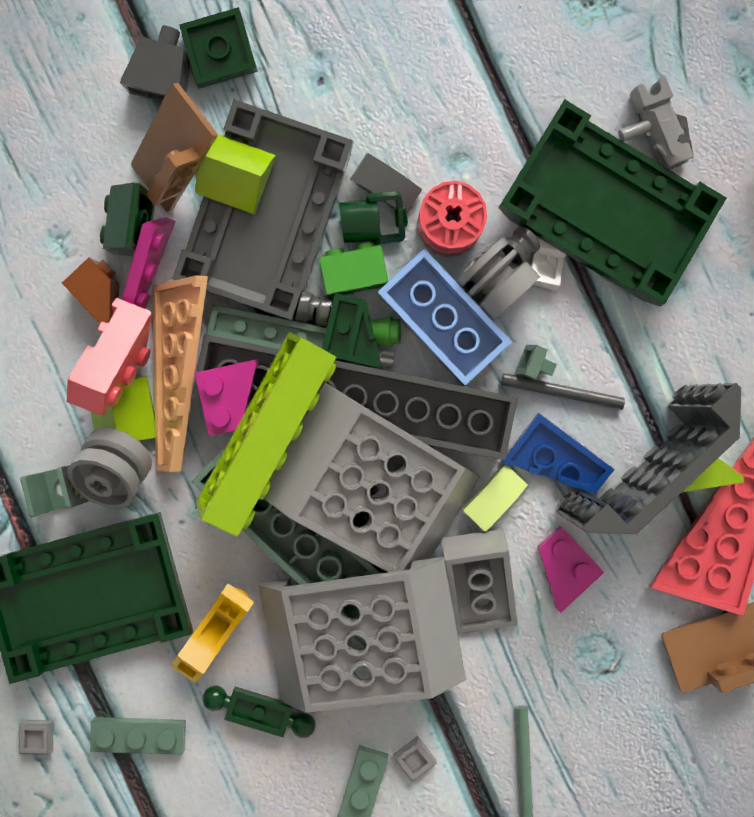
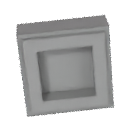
(36, 737)
(414, 758)

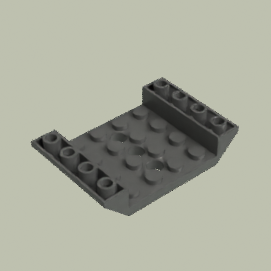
(710, 427)

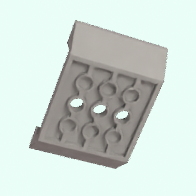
(338, 463)
(406, 632)

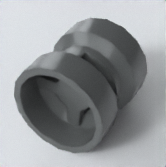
(307, 309)

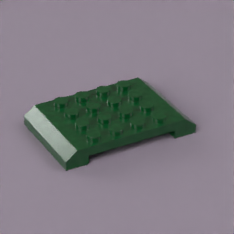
(611, 206)
(89, 597)

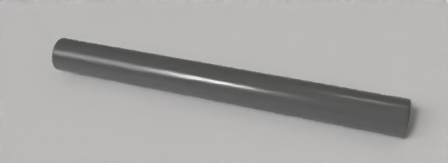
(563, 391)

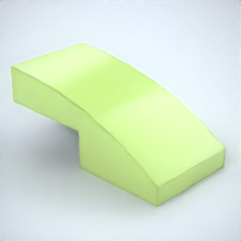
(495, 497)

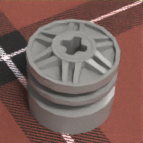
(497, 278)

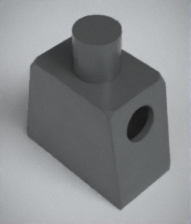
(156, 66)

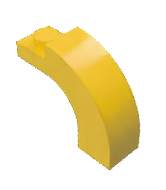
(212, 633)

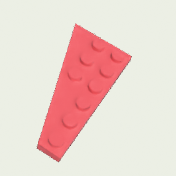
(717, 552)

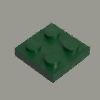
(218, 48)

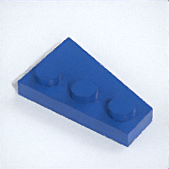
(555, 454)

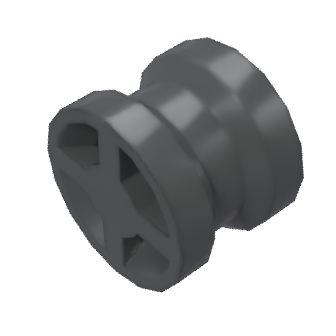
(524, 243)

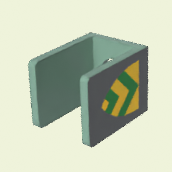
(41, 492)

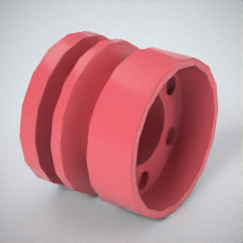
(451, 237)

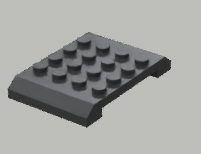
(269, 254)

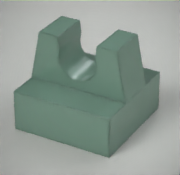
(533, 362)

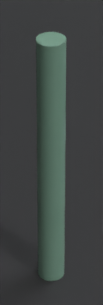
(524, 763)

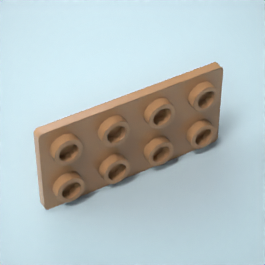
(173, 148)
(713, 651)

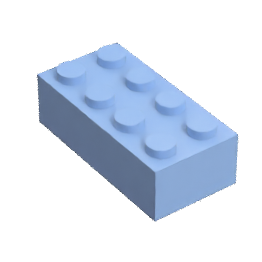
(443, 317)

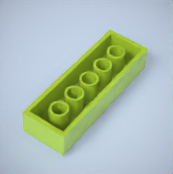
(264, 434)

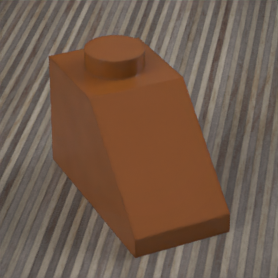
(94, 288)

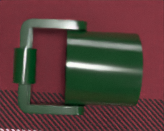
(362, 222)

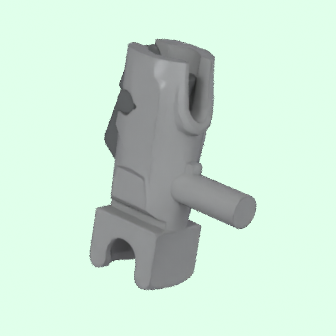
(665, 128)

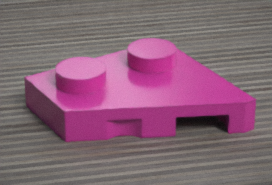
(225, 395)
(566, 568)

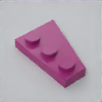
(146, 259)

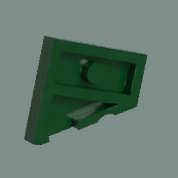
(351, 332)

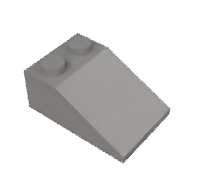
(480, 580)

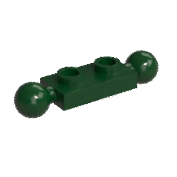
(258, 711)

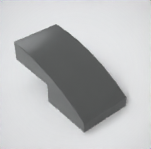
(377, 177)

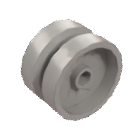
(109, 468)

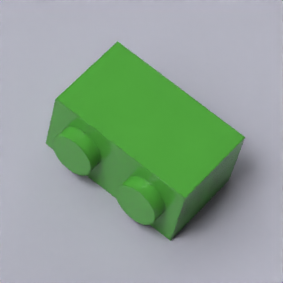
(354, 270)

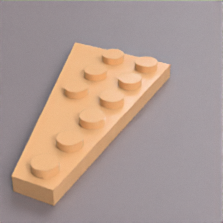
(176, 337)

